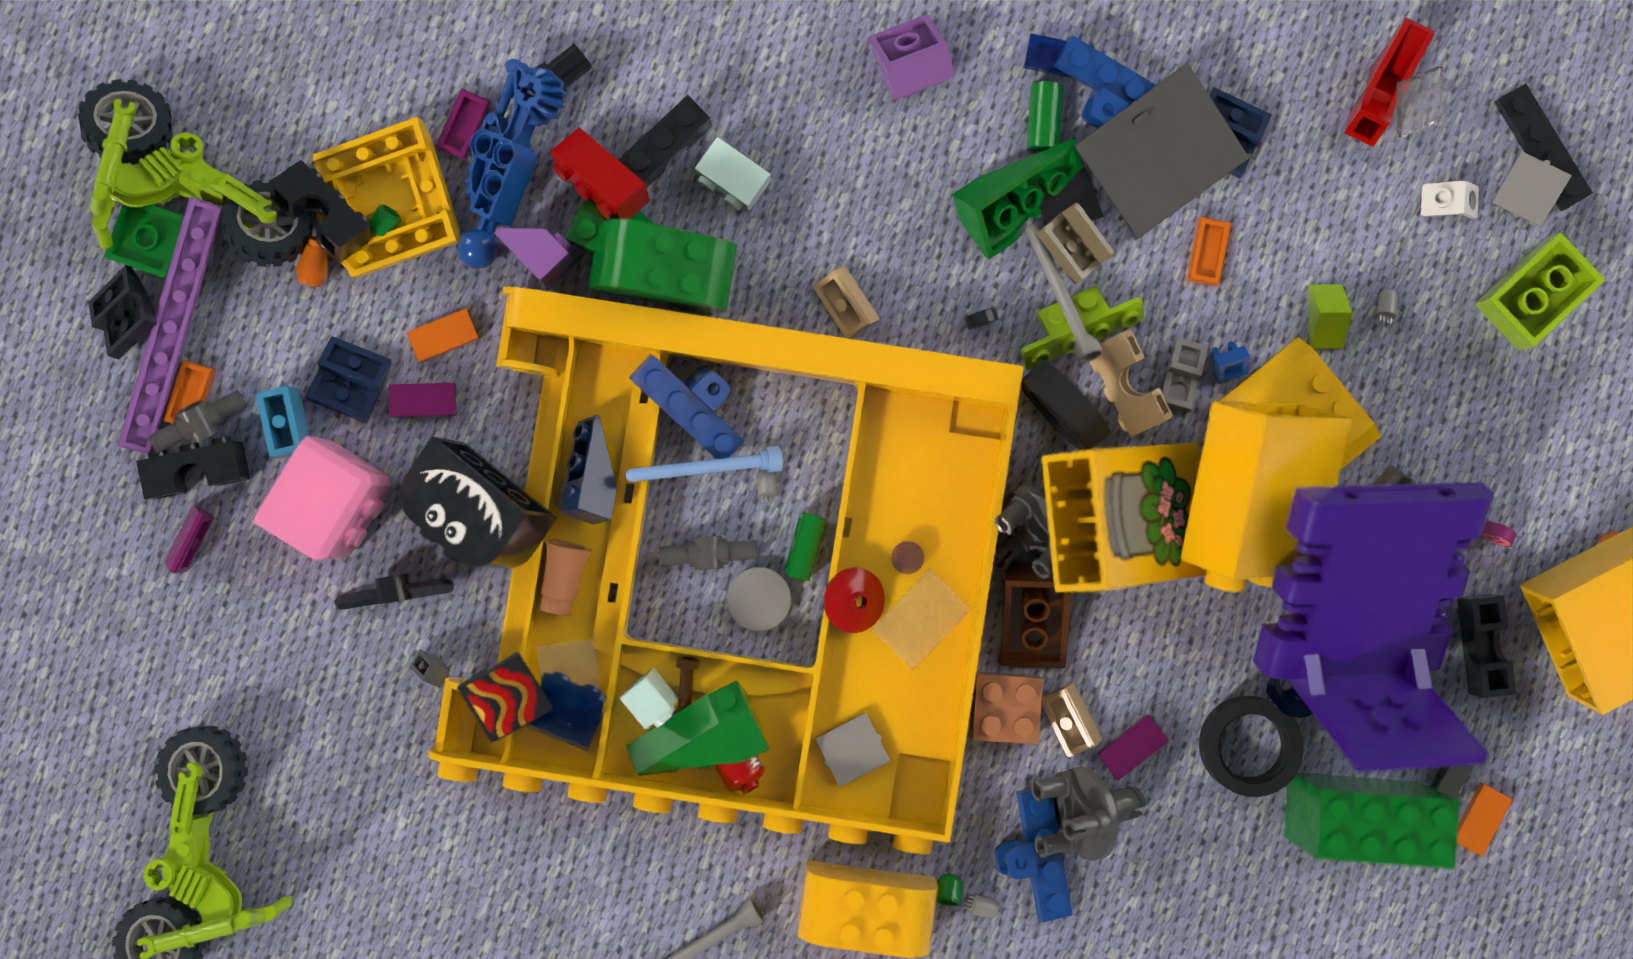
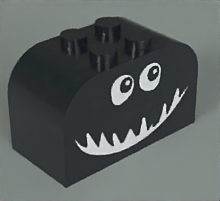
(472, 507)

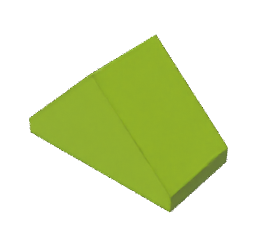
(1328, 316)

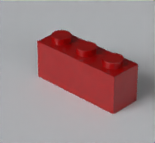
(599, 176)

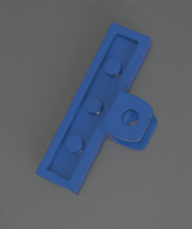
(1112, 82)
(690, 403)
(1023, 861)

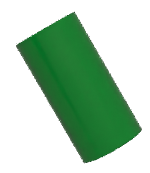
(1044, 115)
(804, 546)

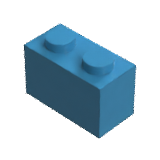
(282, 420)

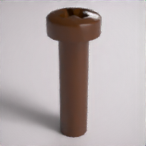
(687, 667)

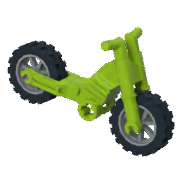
(165, 174)
(187, 860)

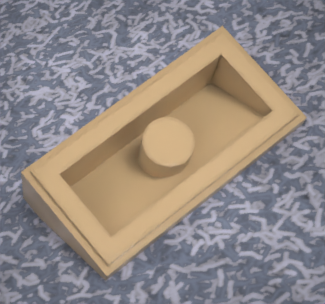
(845, 302)
(1071, 720)

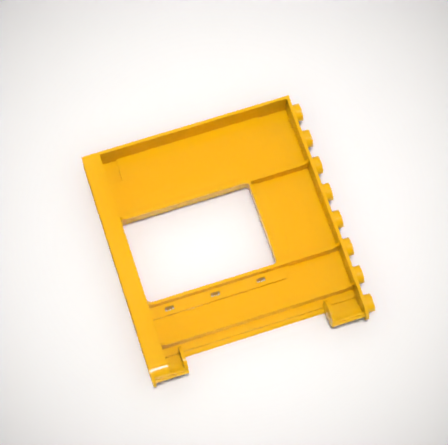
(919, 469)

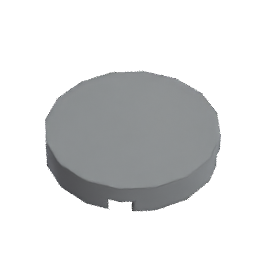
(759, 599)

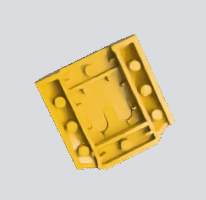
(395, 170)
(1302, 377)

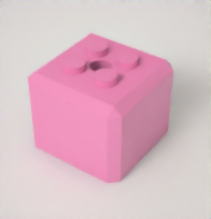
(324, 500)

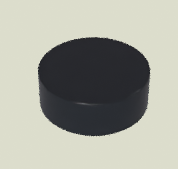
(981, 318)

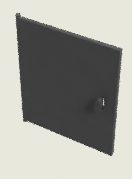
(1164, 154)

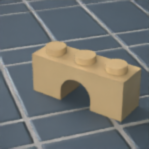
(1136, 409)

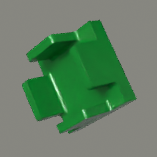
(145, 238)

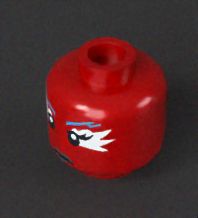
(741, 775)

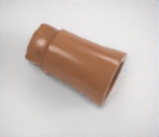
(562, 575)

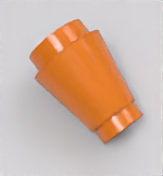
(313, 264)

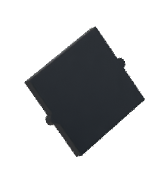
(1078, 191)

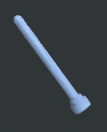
(768, 460)

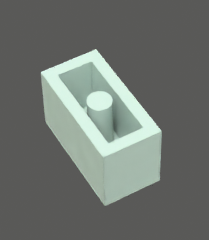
(732, 174)
(650, 699)

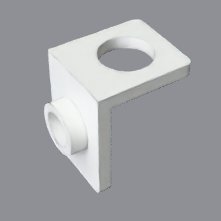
(1450, 199)

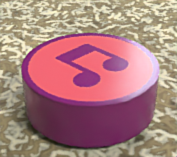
(1499, 534)

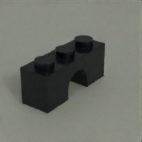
(676, 130)
(303, 191)
(165, 473)
(1486, 667)

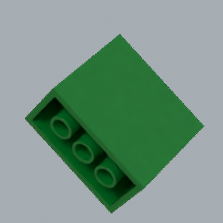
(1372, 820)

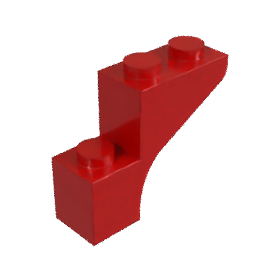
(1394, 64)

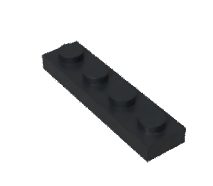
(1541, 141)

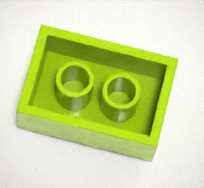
(1539, 292)

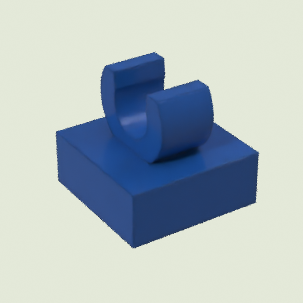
(1231, 363)

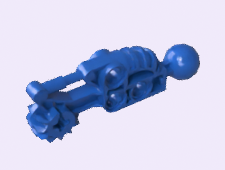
(504, 156)

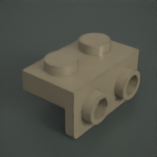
(1075, 243)

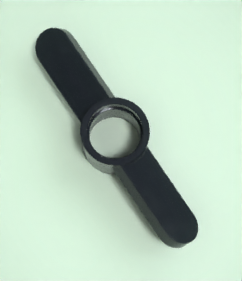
(393, 589)

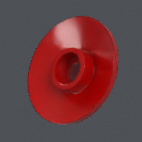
(842, 595)

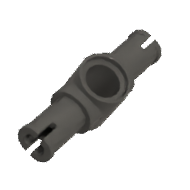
(197, 421)
(708, 553)

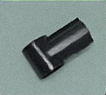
(568, 65)

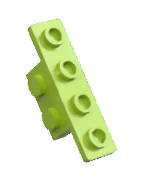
(1095, 316)

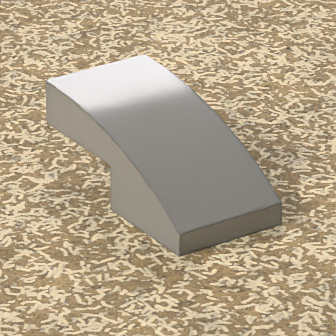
(1183, 373)

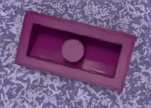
(188, 540)

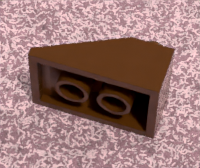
(1033, 619)

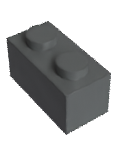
(430, 668)
(1451, 779)

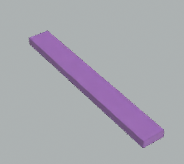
(172, 326)

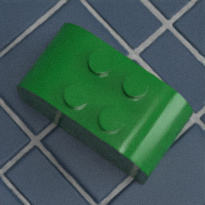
(663, 265)

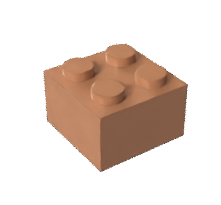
(1006, 707)

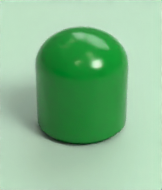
(383, 220)
(949, 890)

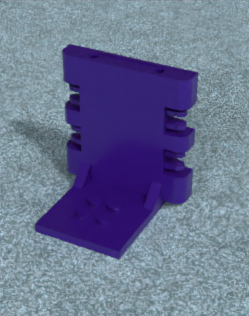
(1371, 617)

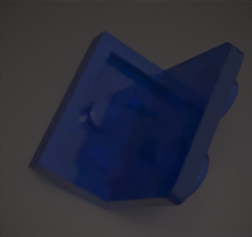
(574, 713)

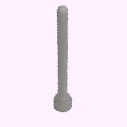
(1086, 346)
(747, 916)

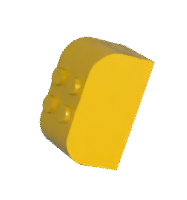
(867, 909)

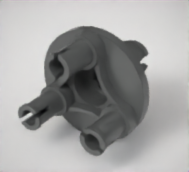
(1028, 529)
(1085, 813)

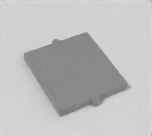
(1531, 189)
(852, 749)

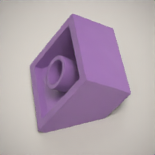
(912, 56)
(540, 252)

